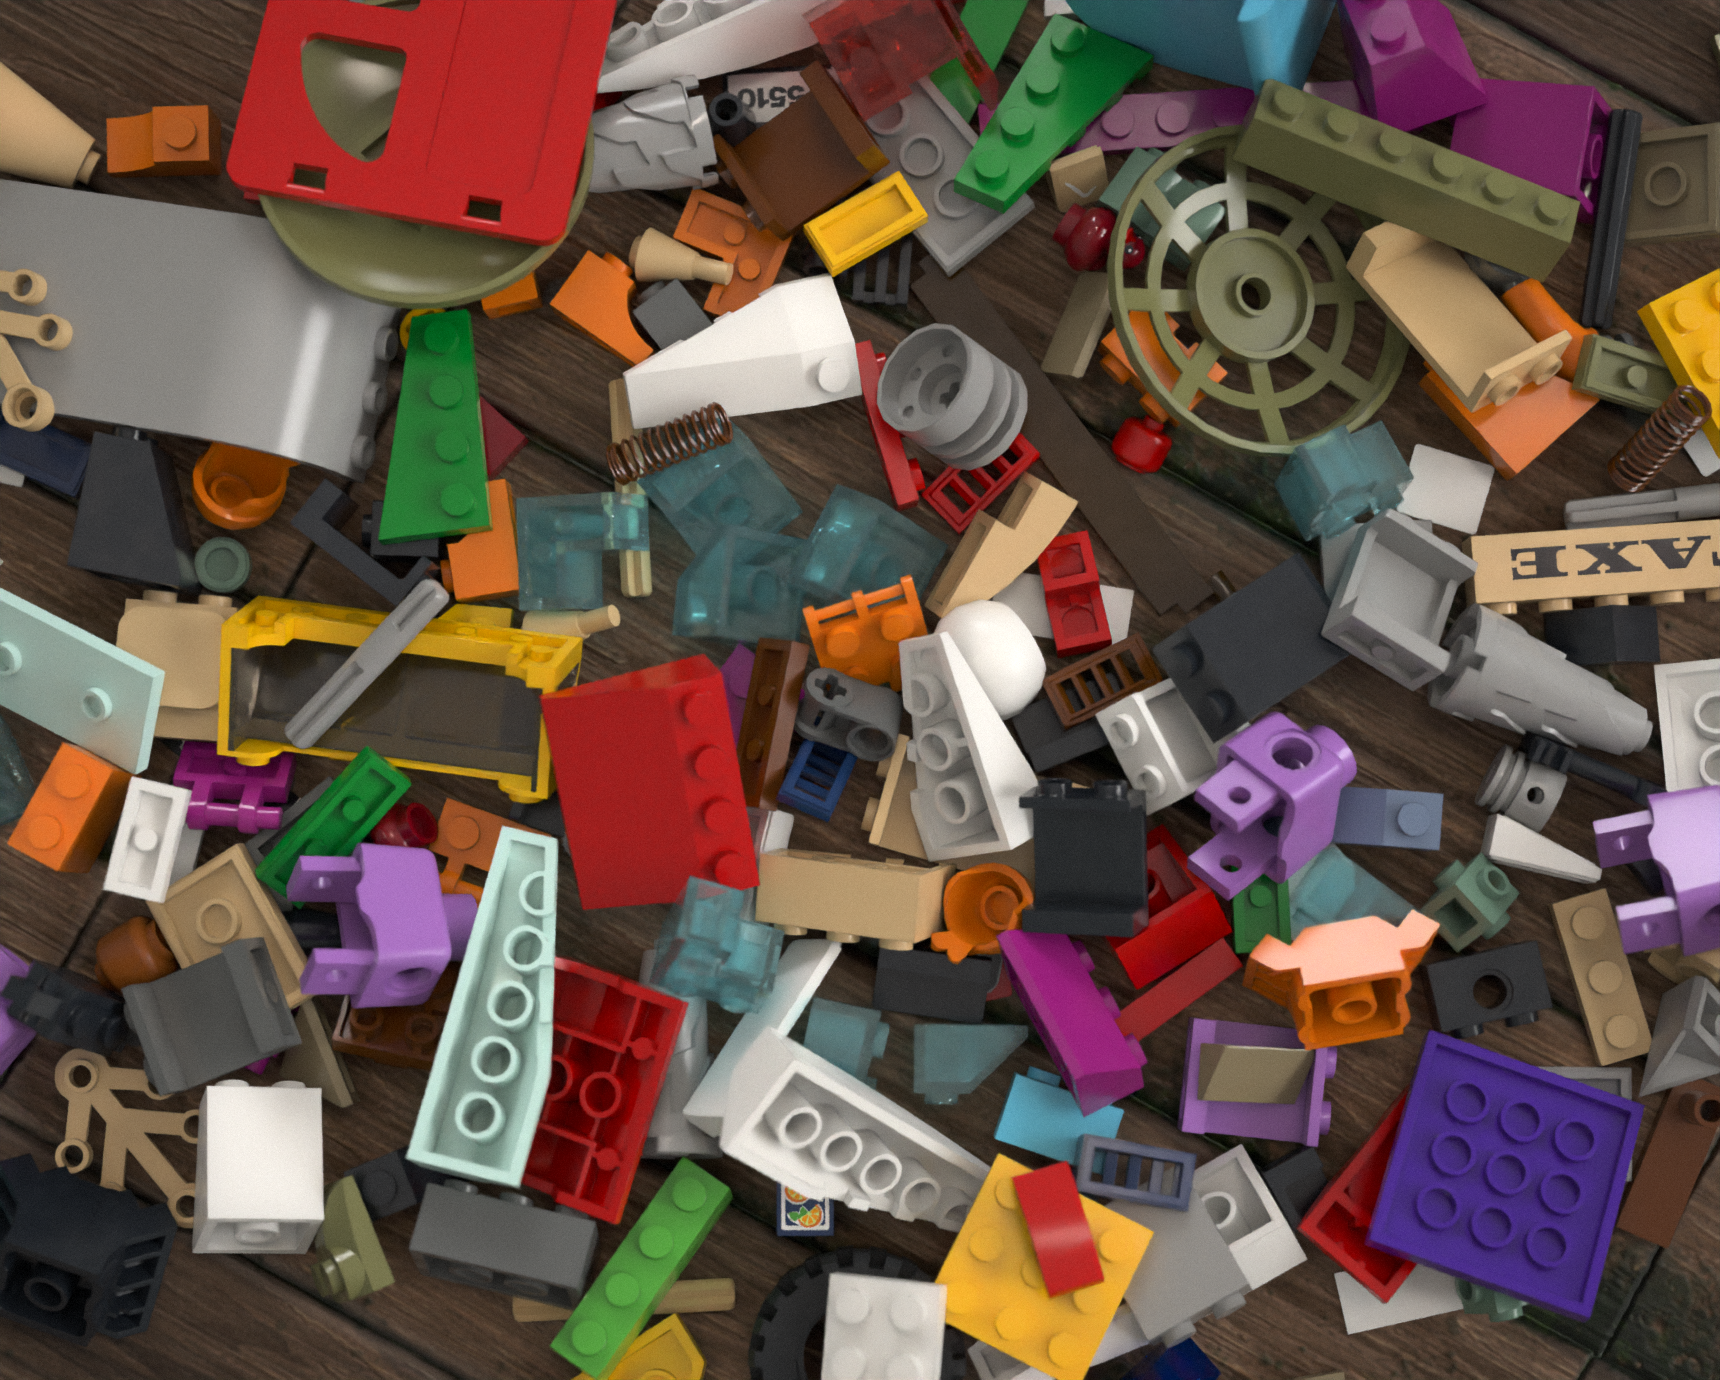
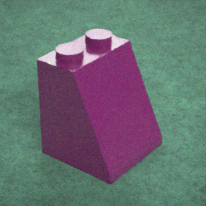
(1408, 61)
(1540, 135)

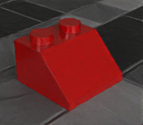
(1181, 915)

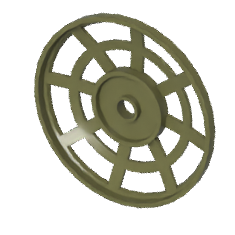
(1226, 321)

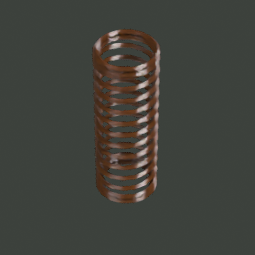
(1683, 414)
(718, 439)

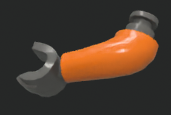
(1536, 310)

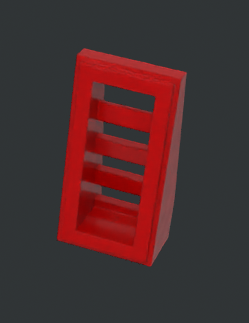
(950, 513)

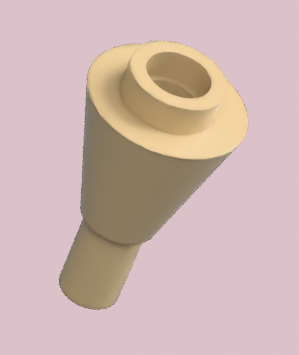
(665, 259)
(572, 622)

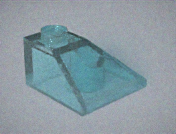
(740, 589)

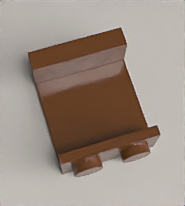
(801, 157)

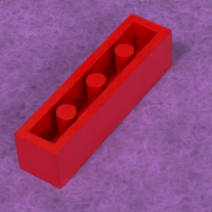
(1178, 990)

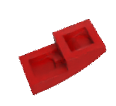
(1073, 595)
(1058, 1229)

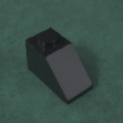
(394, 1183)

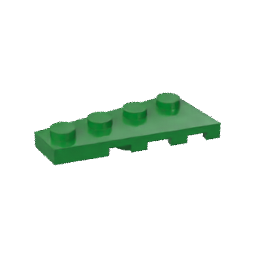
(1048, 106)
(438, 447)

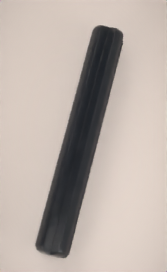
(1610, 219)

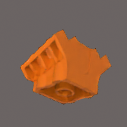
(1343, 977)

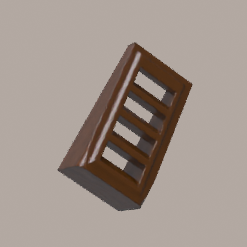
(1059, 700)

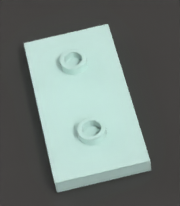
(77, 684)

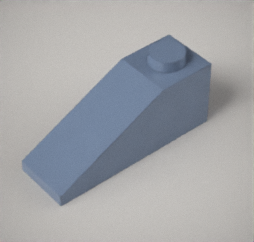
(1383, 819)

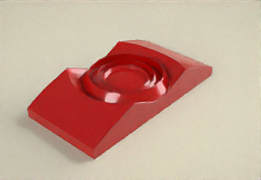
(1345, 1208)

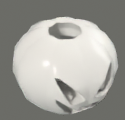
(998, 653)

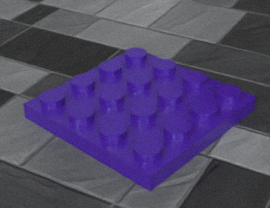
(1505, 1176)

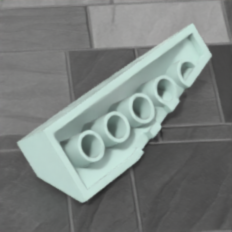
(499, 1025)

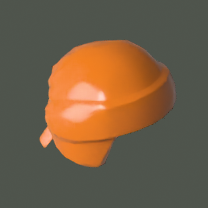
(238, 485)
(980, 907)

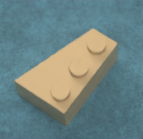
(851, 897)

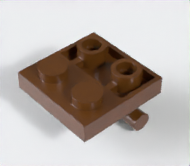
(398, 1034)

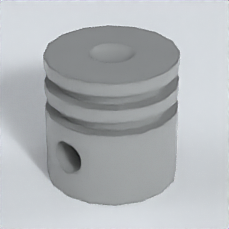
(1507, 787)

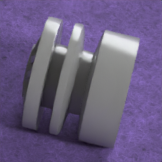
(952, 397)

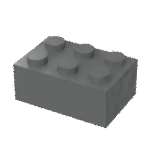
(505, 1245)

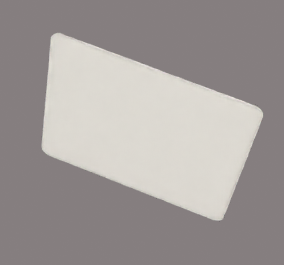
(1446, 489)

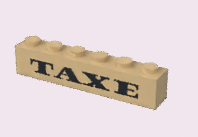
(1595, 566)

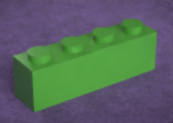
(642, 1270)

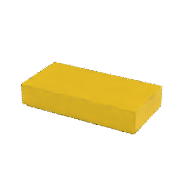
(865, 223)

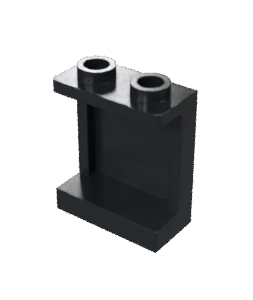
(323, 519)

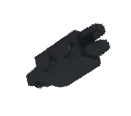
(68, 1008)

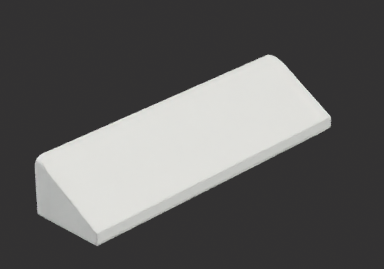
(795, 982)

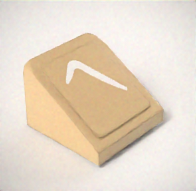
(1078, 178)

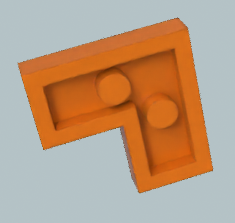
(727, 234)

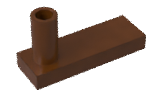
(770, 720)
(1670, 1162)

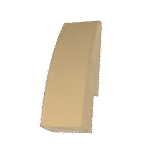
(1001, 548)

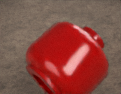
(1141, 444)

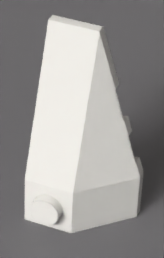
(765, 357)
(962, 756)

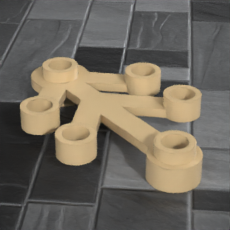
(20, 391)
(124, 1127)

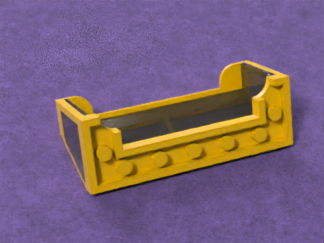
(446, 704)

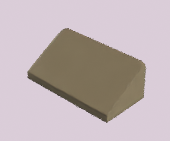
(1078, 329)
(1252, 1073)

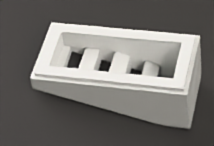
(1522, 848)

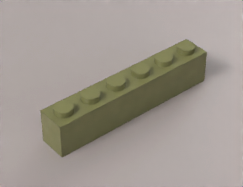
(1406, 180)

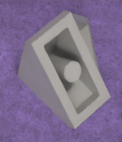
(1684, 1037)

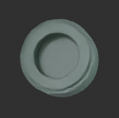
(223, 565)

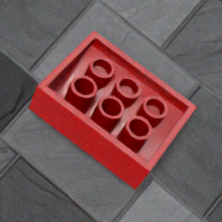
(649, 784)

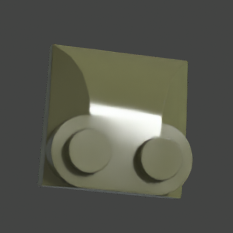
(347, 1246)

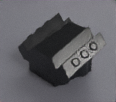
(78, 1253)

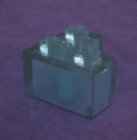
(1342, 478)
(564, 546)
(714, 952)
(846, 1035)

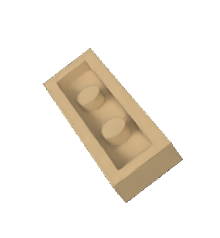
(1601, 977)

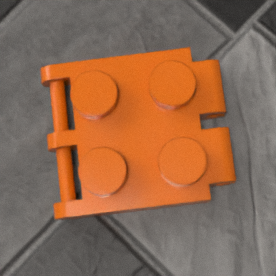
(867, 641)

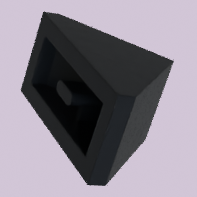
(1605, 635)

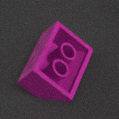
(1073, 1017)

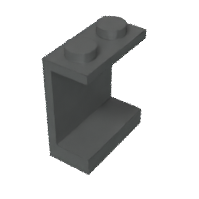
(211, 1017)

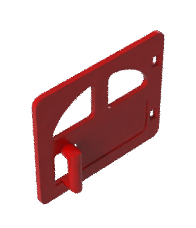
(483, 111)

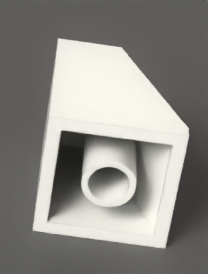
(258, 1169)

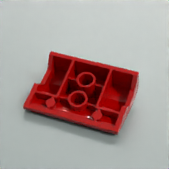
(603, 1087)

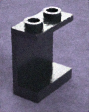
(1088, 859)

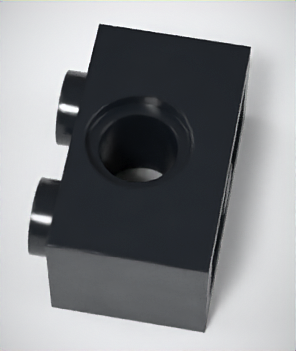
(1520, 982)

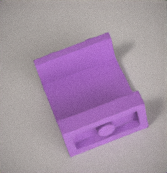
(1281, 1122)

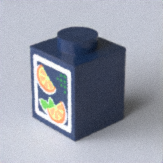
(803, 1215)

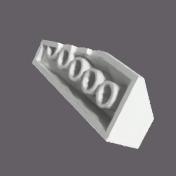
(703, 40)
(842, 1138)
(1249, 1227)

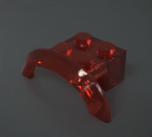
(892, 43)

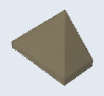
(314, 1059)

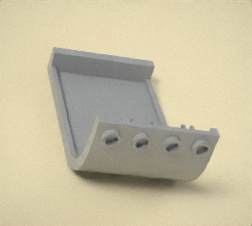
(195, 327)

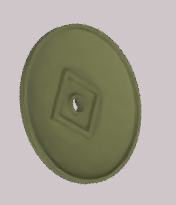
(385, 257)

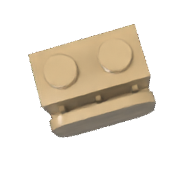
(185, 645)

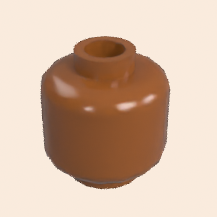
(133, 954)

